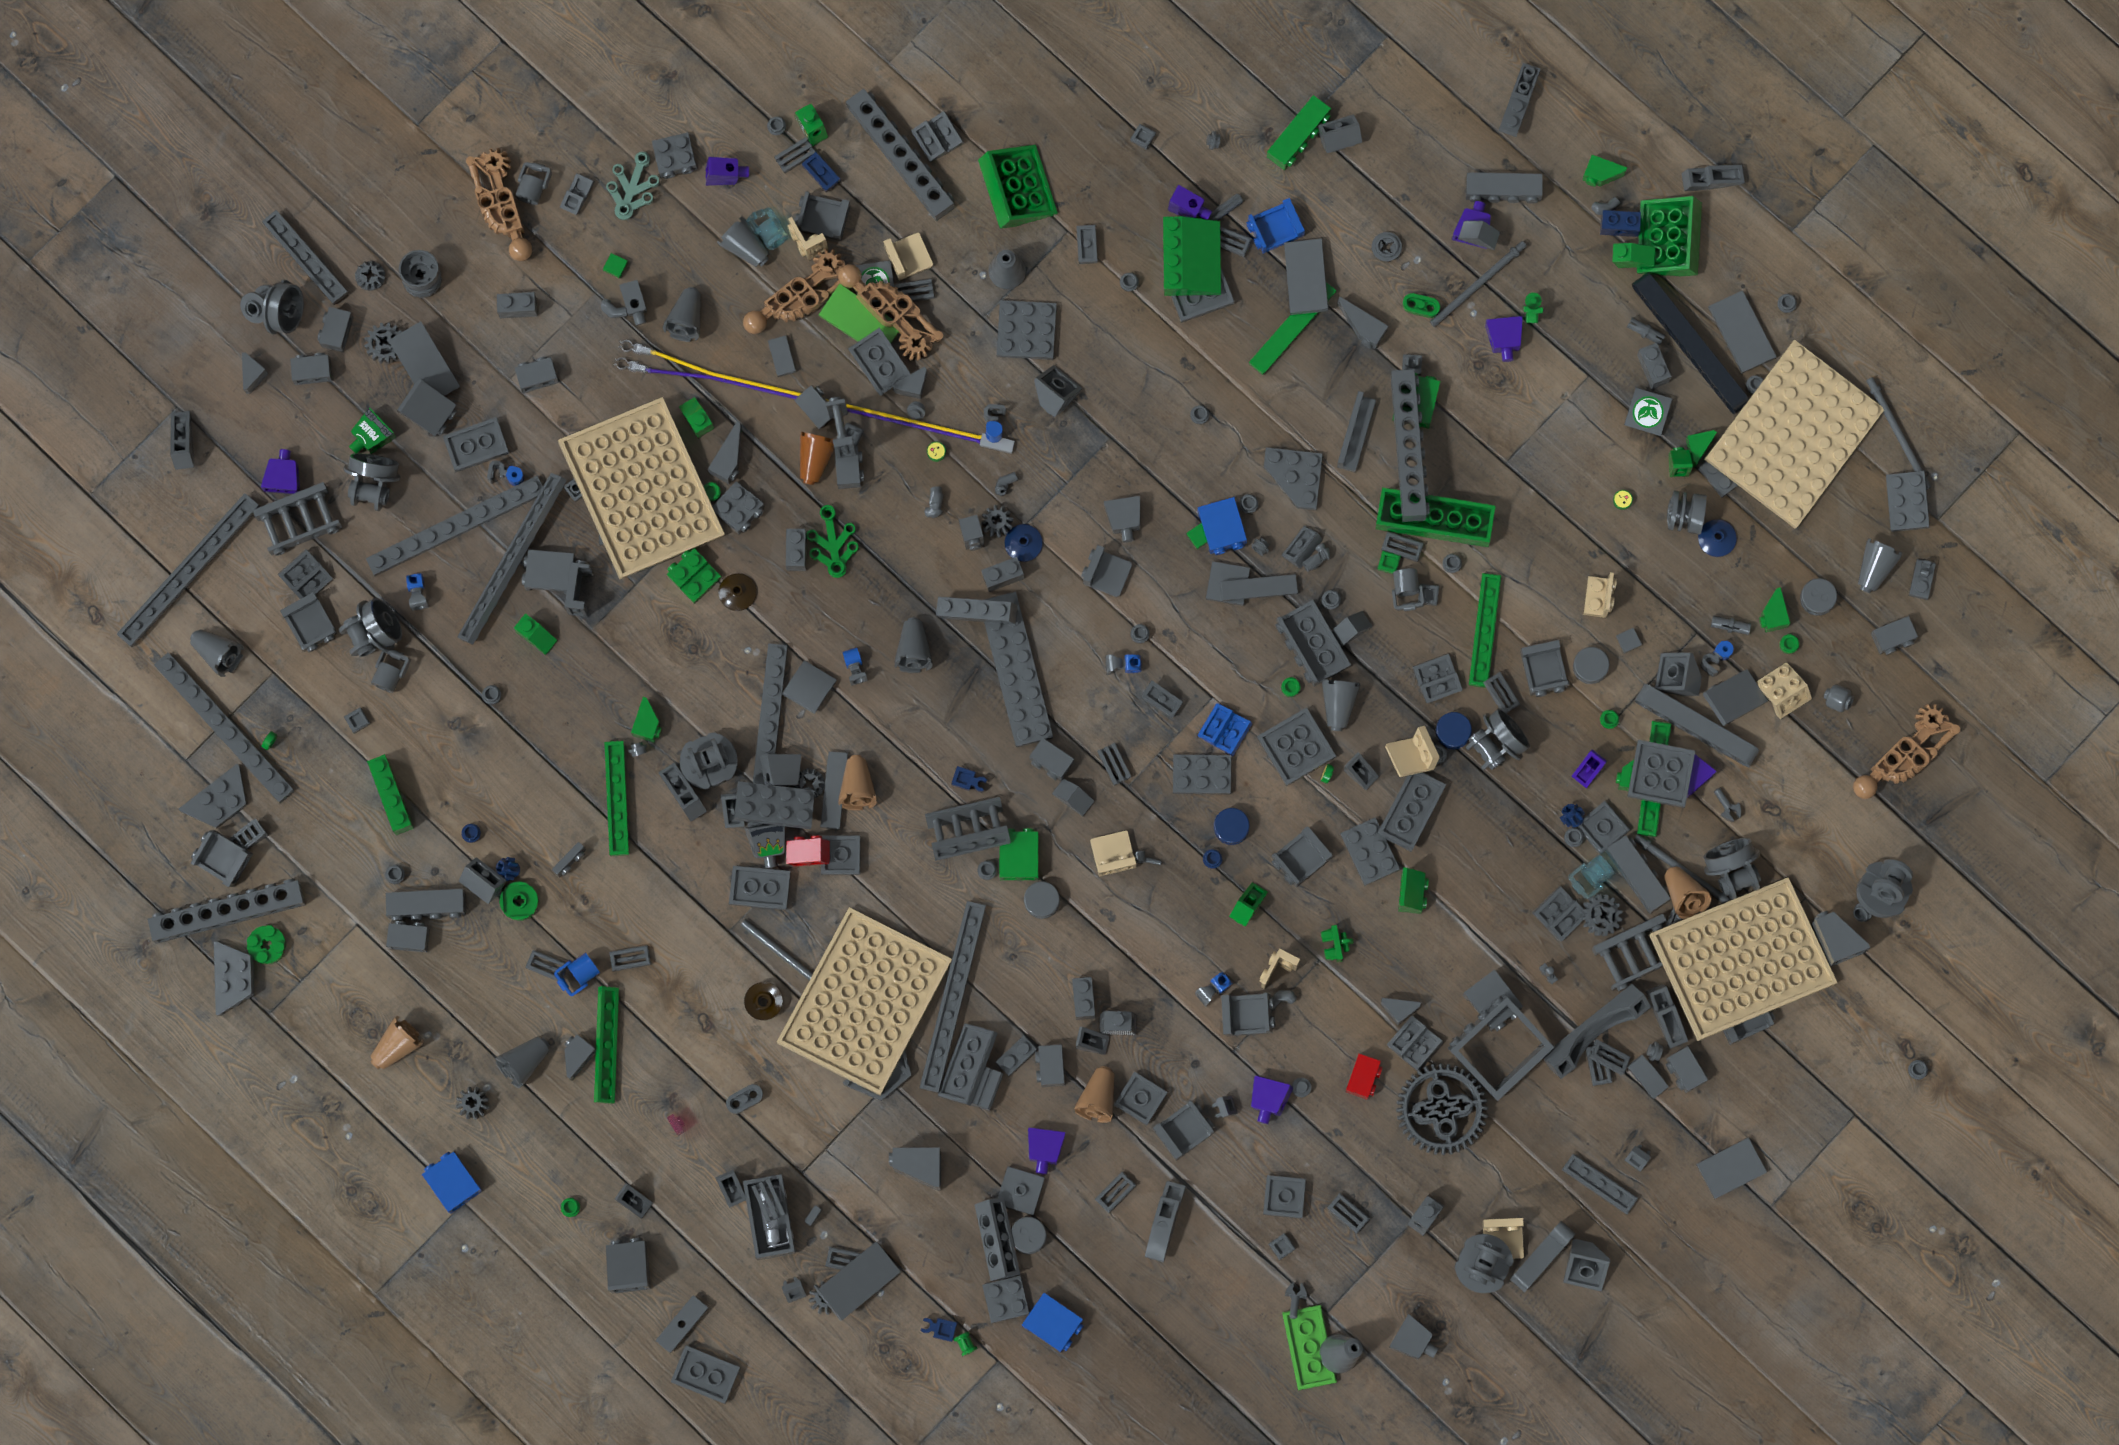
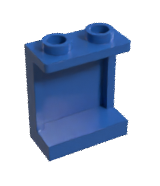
(1275, 226)
(1222, 526)
(451, 1182)
(1053, 1323)

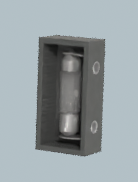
(775, 1237)

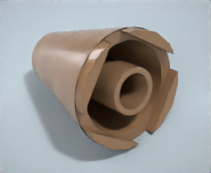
(857, 785)
(1686, 893)
(396, 1043)
(1097, 1096)

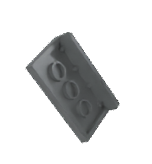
(1312, 643)

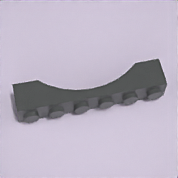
(1624, 1007)

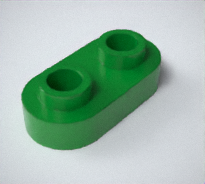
(1421, 304)

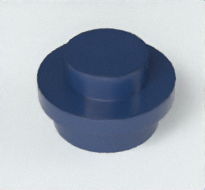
(471, 833)
(1212, 859)

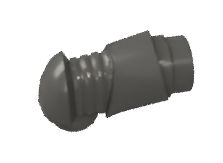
(935, 502)
(1315, 561)

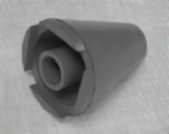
(744, 243)
(1007, 270)
(685, 316)
(1876, 565)
(913, 648)
(218, 652)
(1339, 702)
(522, 1060)
(1340, 1353)

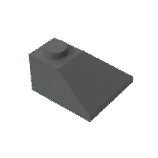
(1055, 390)
(1678, 674)
(1586, 1265)

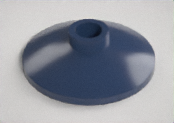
(1710, 544)
(1027, 551)

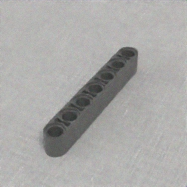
(1696, 725)

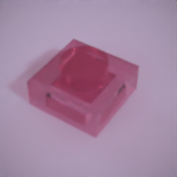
(677, 1124)

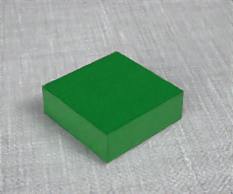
(615, 265)
(1197, 536)
(1388, 562)

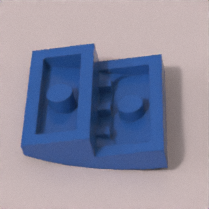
(1224, 729)

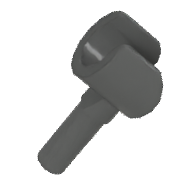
(1140, 858)

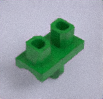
(1533, 307)
(1336, 952)

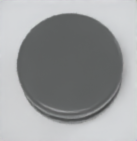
(1818, 597)
(1591, 665)
(1041, 900)
(1028, 1235)

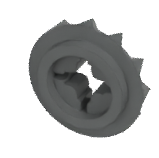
(1387, 238)
(374, 282)
(811, 774)

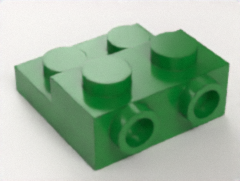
(693, 575)

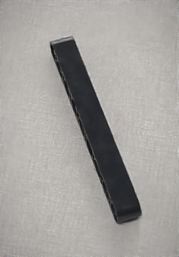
(1690, 343)

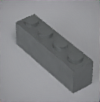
(1504, 186)
(976, 610)
(1637, 874)
(425, 904)

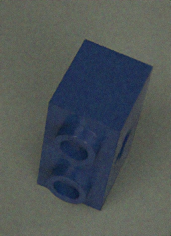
(1620, 223)

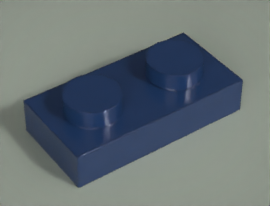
(821, 172)

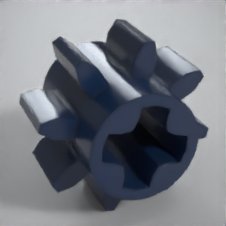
(1572, 815)
(508, 868)

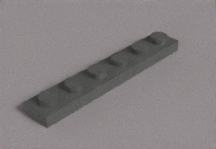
(304, 257)

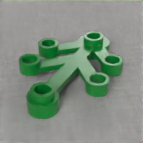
(833, 545)

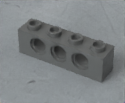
(997, 1239)

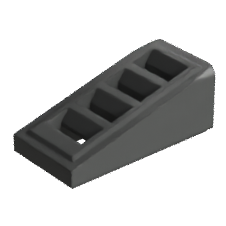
(248, 828)

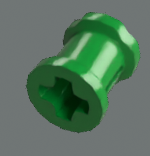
(965, 1344)

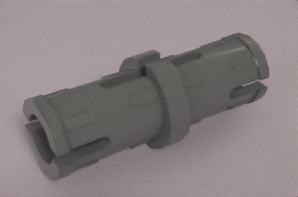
(1645, 331)
(1730, 625)

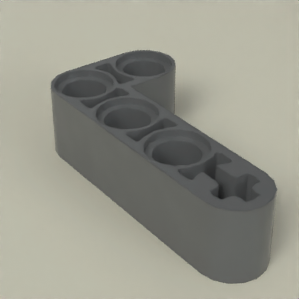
(1542, 1256)

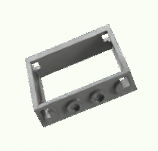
(1522, 1069)

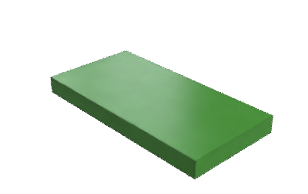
(851, 316)
(1304, 1340)

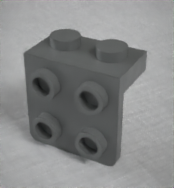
(1106, 572)

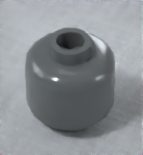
(1838, 698)

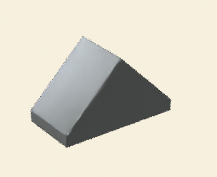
(1479, 234)
(252, 373)
(912, 385)
(1351, 628)
(1360, 771)
(1073, 797)
(728, 805)
(1399, 1009)
(1092, 1041)
(731, 1188)
(633, 1200)

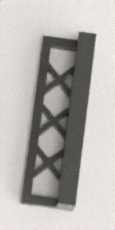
(1356, 433)

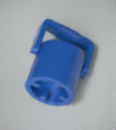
(582, 969)

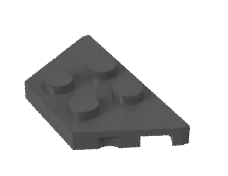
(218, 800)
(232, 977)
(898, 1077)

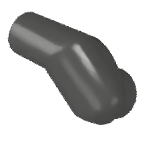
(1610, 206)
(611, 311)
(1003, 482)
(1284, 995)

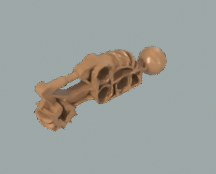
(496, 213)
(888, 296)
(796, 307)
(1905, 767)

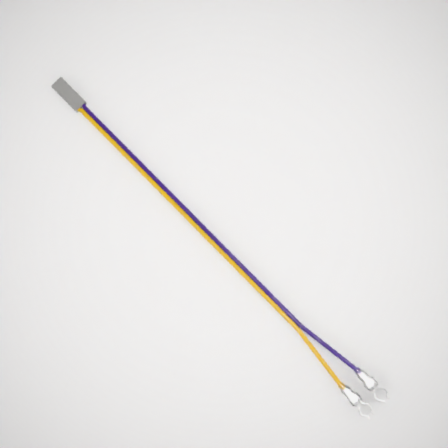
(1003, 445)

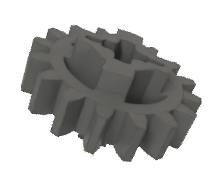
(380, 349)
(1595, 910)

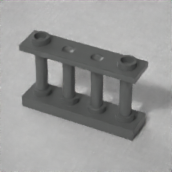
(843, 444)
(283, 507)
(972, 842)
(1621, 941)

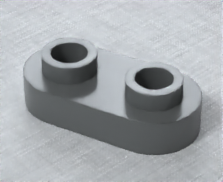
(744, 1098)

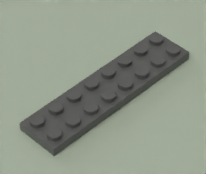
(1018, 678)

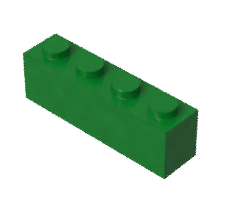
(1299, 132)
(390, 794)

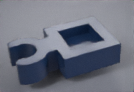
(965, 779)
(942, 1329)

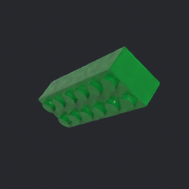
(1448, 519)

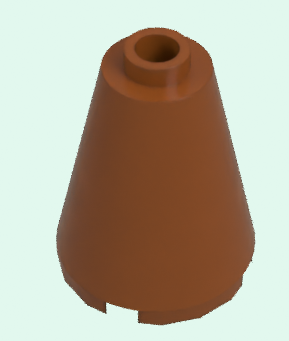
(814, 456)

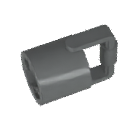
(531, 187)
(1407, 584)
(388, 676)

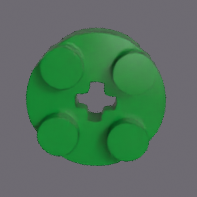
(527, 894)
(277, 945)

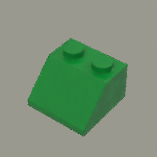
(1412, 891)

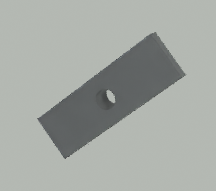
(673, 1334)

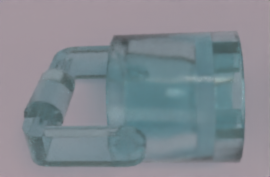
(769, 231)
(1595, 872)

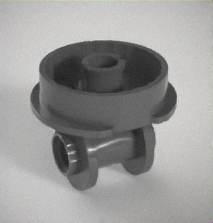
(275, 305)
(373, 466)
(372, 627)
(1508, 733)
(708, 761)
(1729, 857)
(1885, 888)
(1483, 1263)

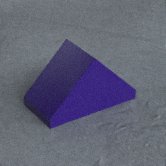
(1589, 768)

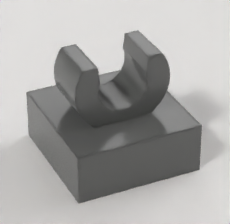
(1412, 362)
(1226, 1106)
(1638, 1158)
(793, 1290)

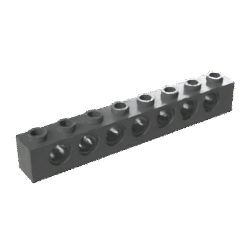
(937, 208)
(1399, 380)
(293, 900)

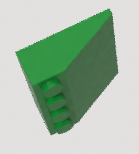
(1017, 185)
(1674, 231)
(1191, 256)

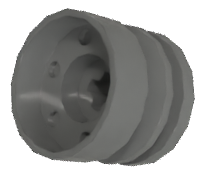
(417, 264)
(1686, 512)

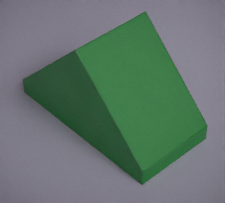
(1698, 445)

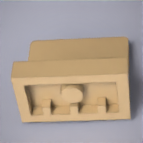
(807, 248)
(908, 256)
(1598, 596)
(1784, 690)
(1413, 754)
(1113, 853)
(1287, 962)
(1508, 1231)

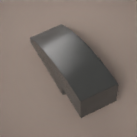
(1712, 177)
(1667, 1015)

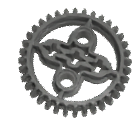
(1477, 1102)

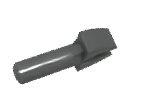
(1727, 806)
(1548, 972)
(1295, 1299)

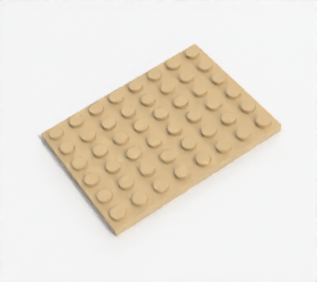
(1794, 434)
(641, 488)
(1743, 959)
(864, 1001)

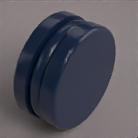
(1453, 730)
(1231, 826)

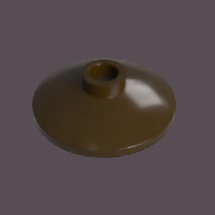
(738, 601)
(761, 991)

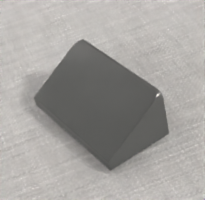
(1302, 546)

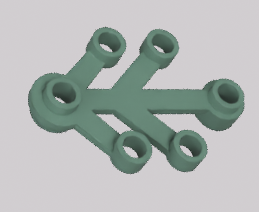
(632, 188)

